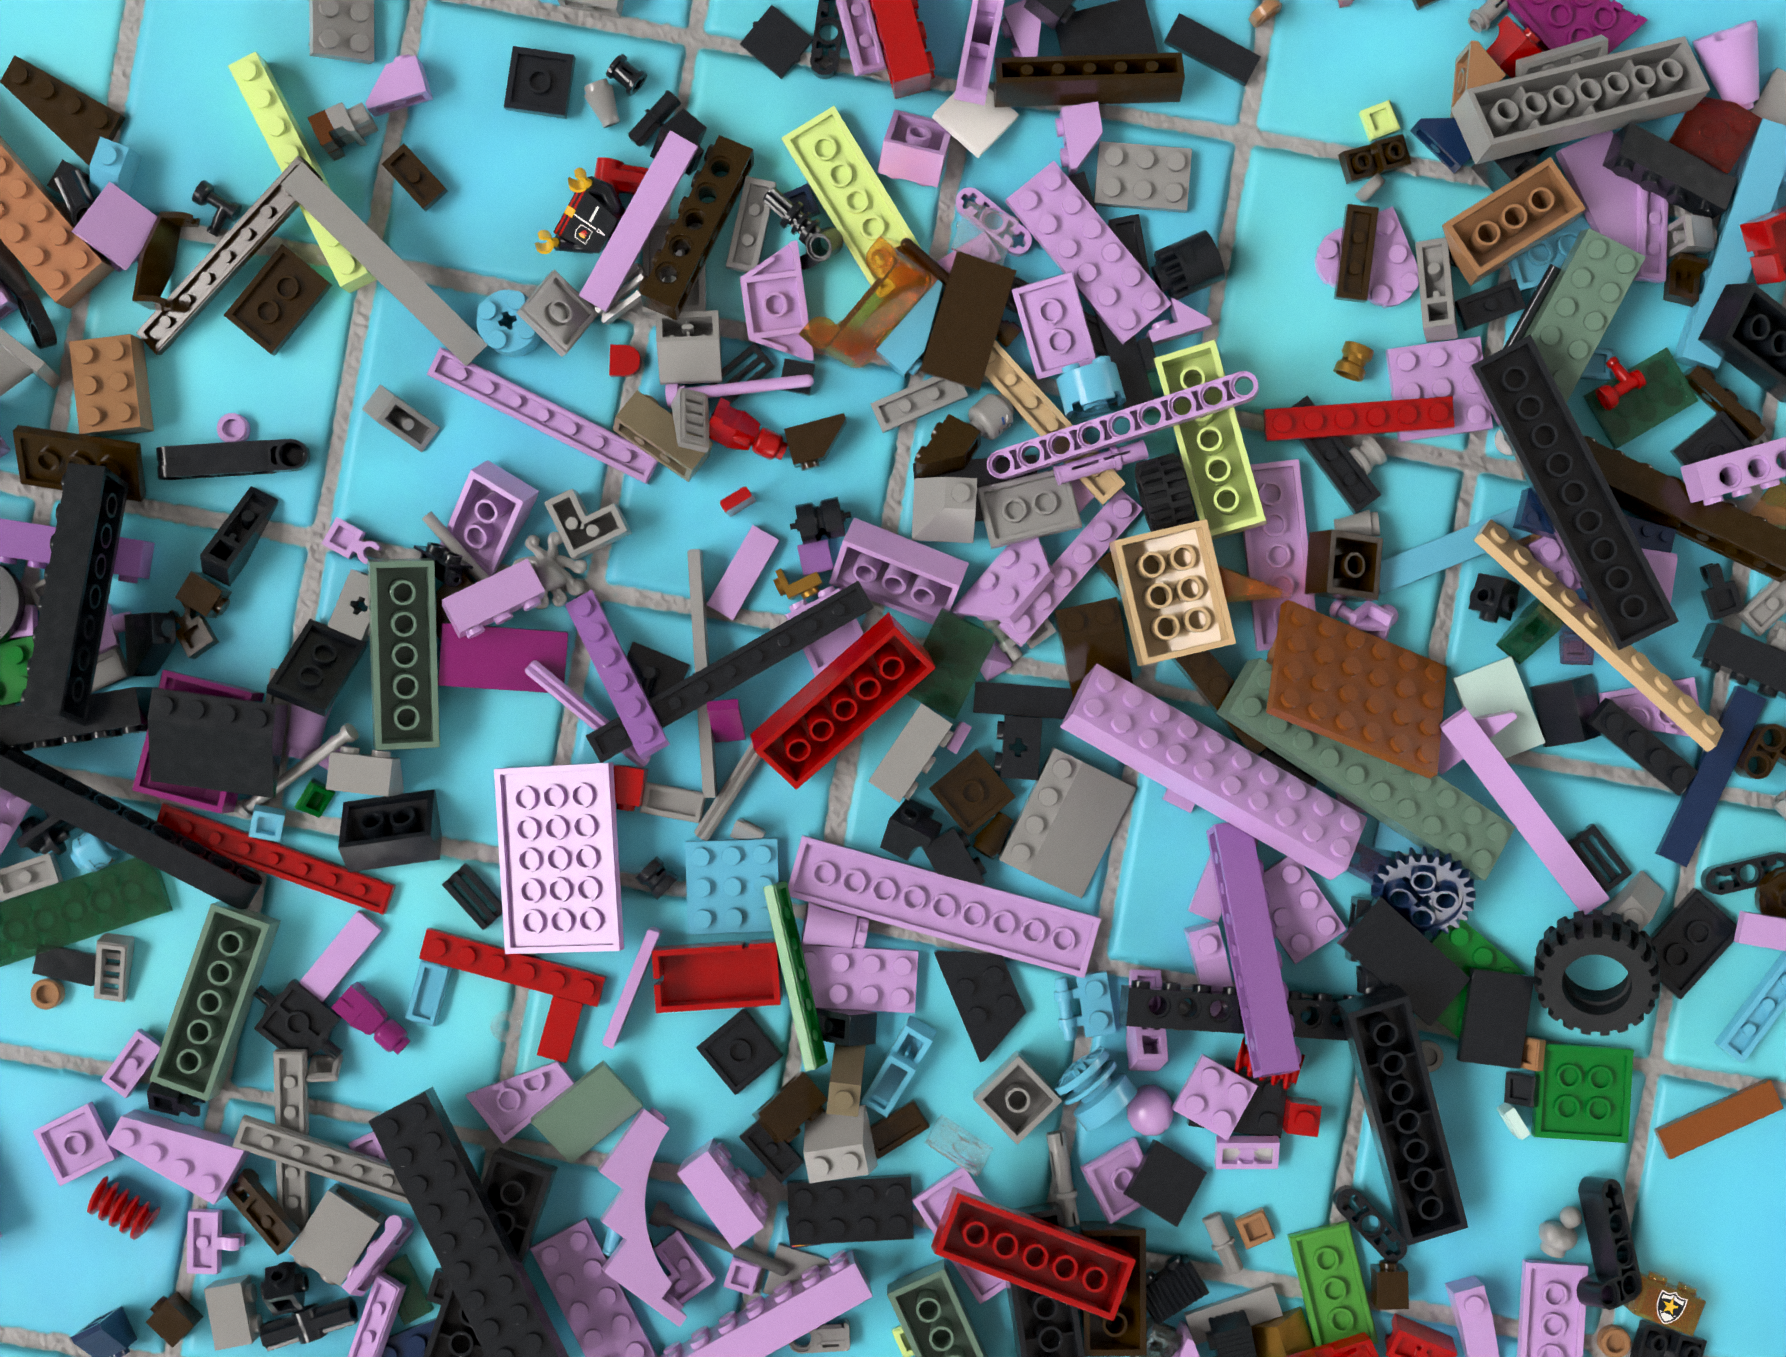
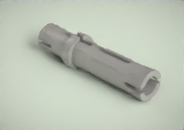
(1061, 1170)

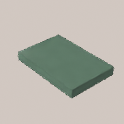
(586, 1112)

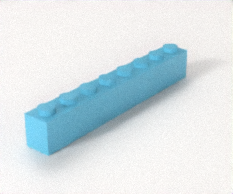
(1758, 179)

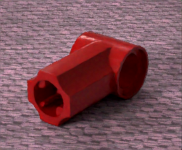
(623, 177)

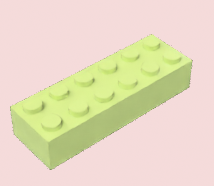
(1212, 445)

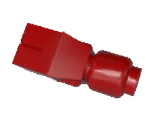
(740, 431)

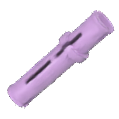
(1101, 462)

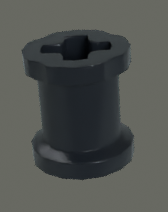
(626, 74)

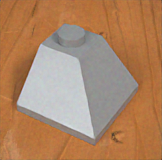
(944, 509)

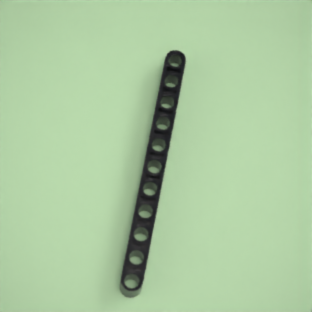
(126, 828)

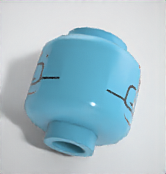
(92, 852)

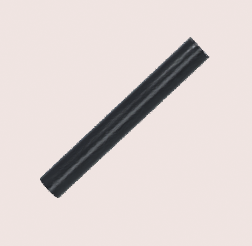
(1533, 305)

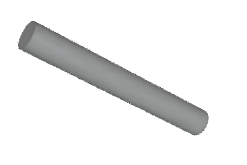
(453, 545)

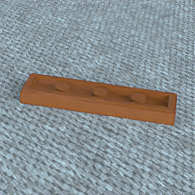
(1718, 1118)

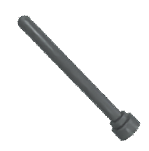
(664, 1216)

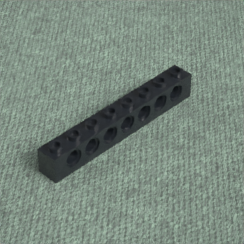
(1136, 1012)

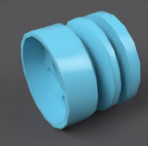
(1099, 1094)

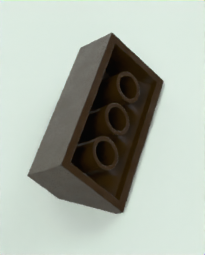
(1128, 1331)

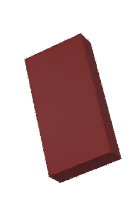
(737, 501)
(560, 1029)

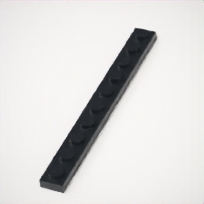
(740, 666)

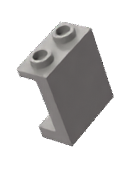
(336, 1234)

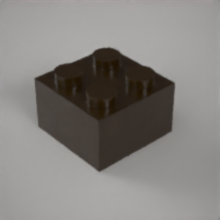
(1343, 566)

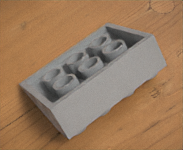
(1066, 823)

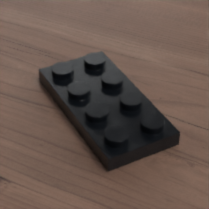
(850, 1210)

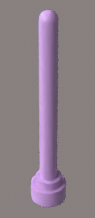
(743, 387)

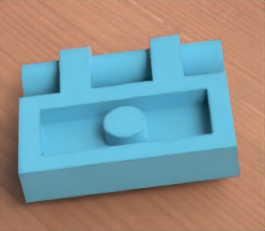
(1095, 1005)

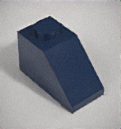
(1443, 140)
(106, 1335)

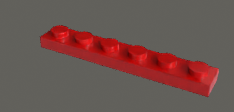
(1358, 419)
(515, 969)

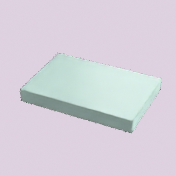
(1500, 689)

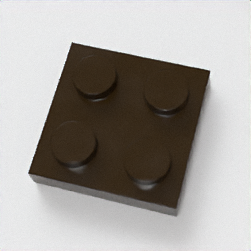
(972, 792)

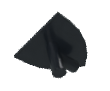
(655, 670)

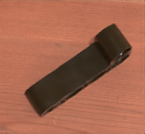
(1764, 754)

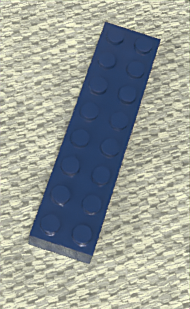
(1648, 534)

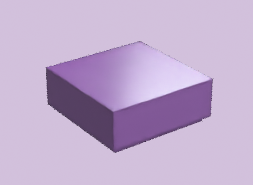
(815, 557)

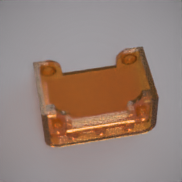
(885, 304)

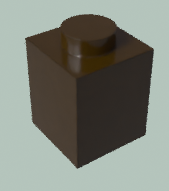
(204, 595)
(1389, 1285)
(173, 1318)

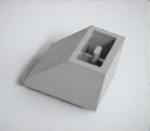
(689, 348)

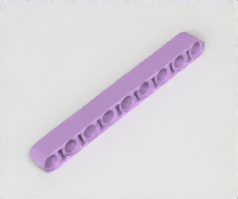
(1138, 427)

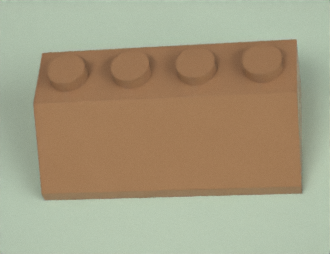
(1511, 221)

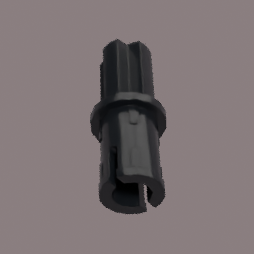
(654, 118)

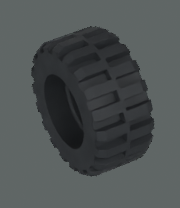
(1597, 1009)

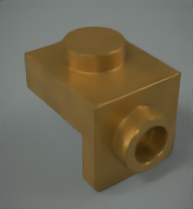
(805, 587)

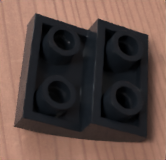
(1662, 1341)

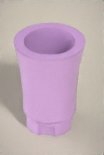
(304, 732)
(833, 928)

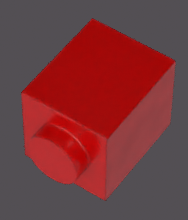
(629, 786)
(1302, 1116)

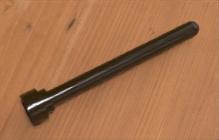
(1007, 331)

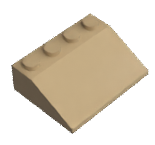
(1172, 592)

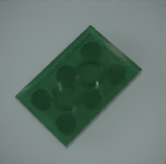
(1646, 407)
(958, 655)

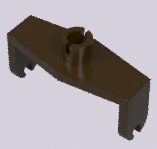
(158, 259)

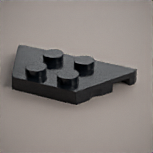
(982, 996)

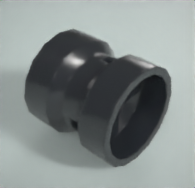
(657, 877)

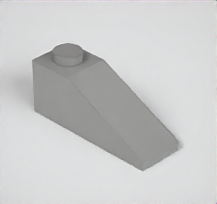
(1436, 290)

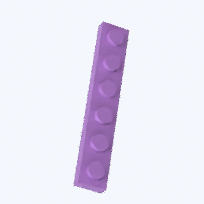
(617, 674)

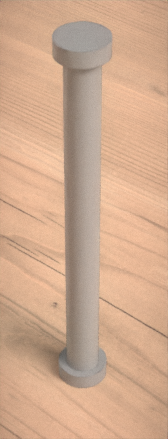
(347, 734)

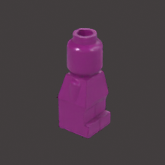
(369, 1016)

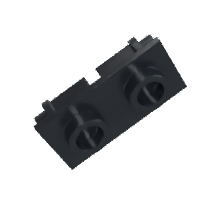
(447, 564)

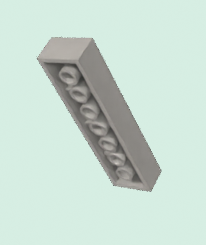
(1579, 99)

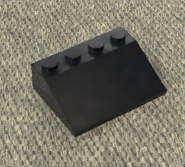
(215, 741)

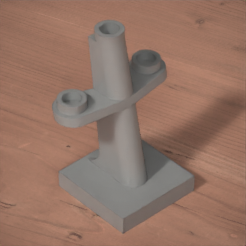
(19, 363)

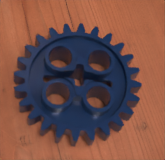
(1427, 890)

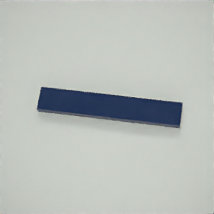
(1712, 776)

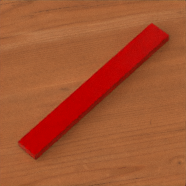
(280, 860)

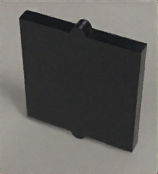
(776, 42)

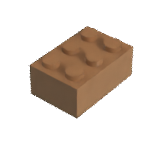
(111, 386)

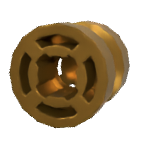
(1353, 362)

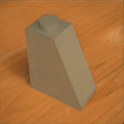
(846, 1080)

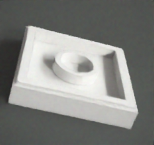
(975, 124)

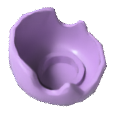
(1150, 1110)

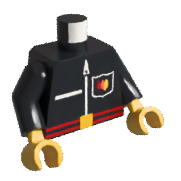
(587, 219)

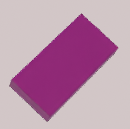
(726, 720)

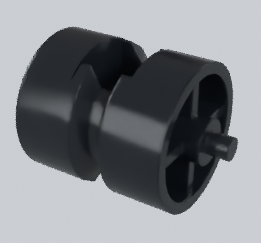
(820, 520)

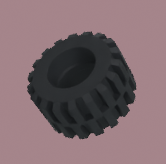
(1164, 492)

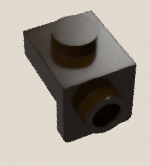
(1684, 279)

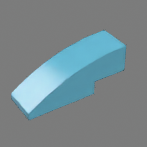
(898, 1066)

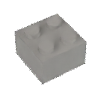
(1017, 1097)

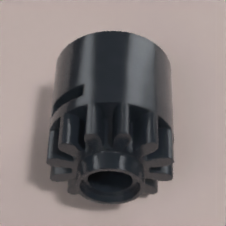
(1188, 265)

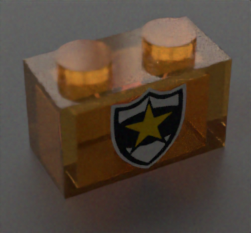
(1668, 1304)

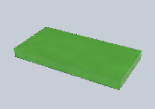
(1331, 1283)

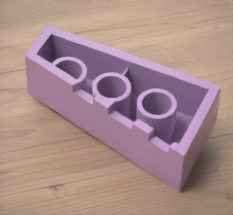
(181, 1152)

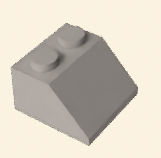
(364, 773)
(838, 1147)

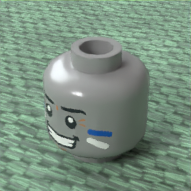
(991, 415)

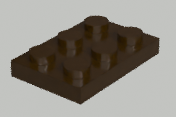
(278, 300)

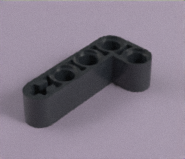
(1611, 1245)

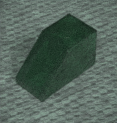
(1529, 631)

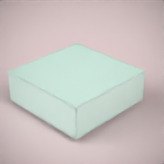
(1513, 1121)

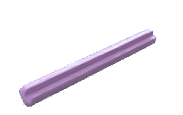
(576, 704)

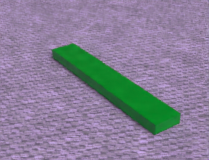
(795, 975)

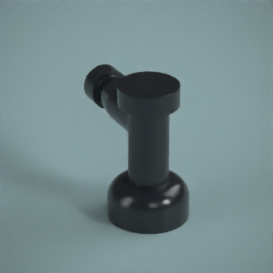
(204, 195)

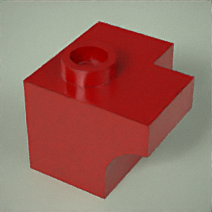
(1512, 45)

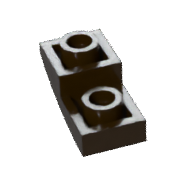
(1379, 157)

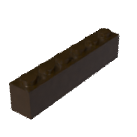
(1088, 79)

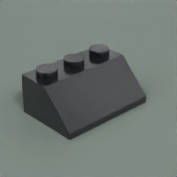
(390, 831)

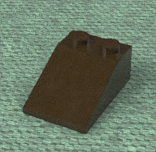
(1092, 636)

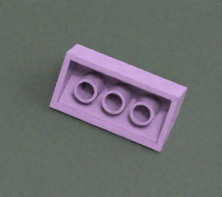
(898, 571)

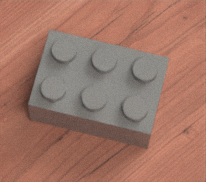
(912, 753)

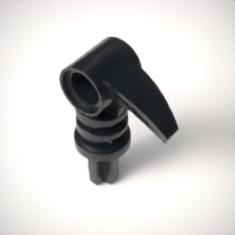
(809, 230)

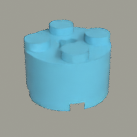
(491, 322)
(1090, 388)

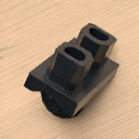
(45, 835)

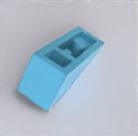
(909, 340)

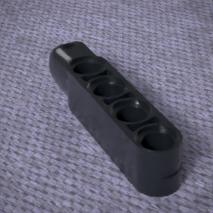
(231, 459)

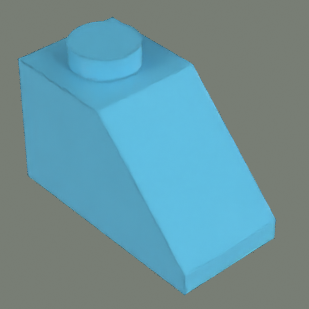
(113, 164)

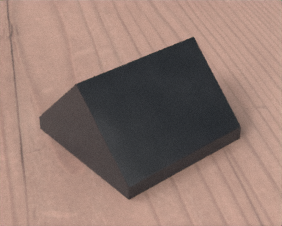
(1564, 709)

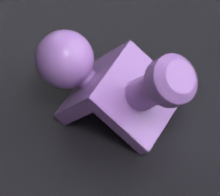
(1368, 617)

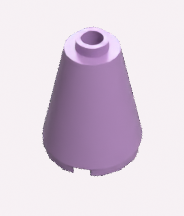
(1732, 62)

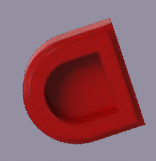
(624, 361)

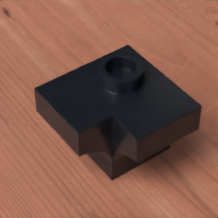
(687, 127)
(910, 828)

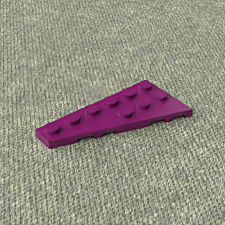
(1571, 21)

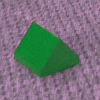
(314, 798)

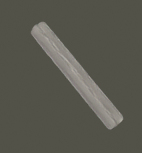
(728, 794)

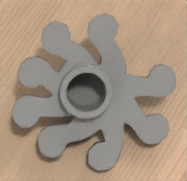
(550, 569)

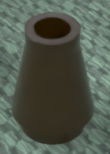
(993, 836)

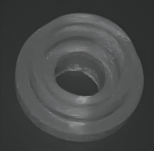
(497, 1030)

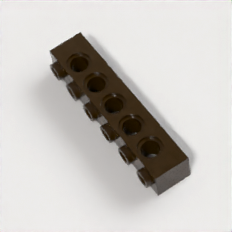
(671, 297)

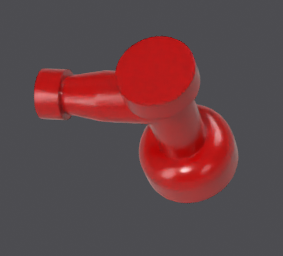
(1608, 395)

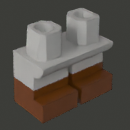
(341, 126)

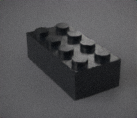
(1750, 335)

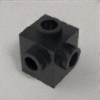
(1494, 598)
(284, 1288)

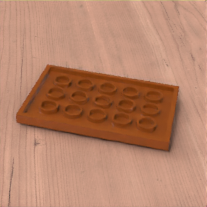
(1357, 689)

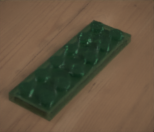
(80, 909)

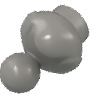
(1560, 1236)

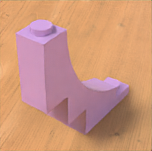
(634, 1260)

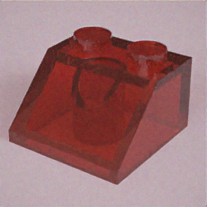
(1715, 132)

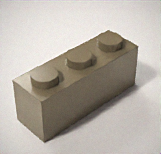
(654, 432)

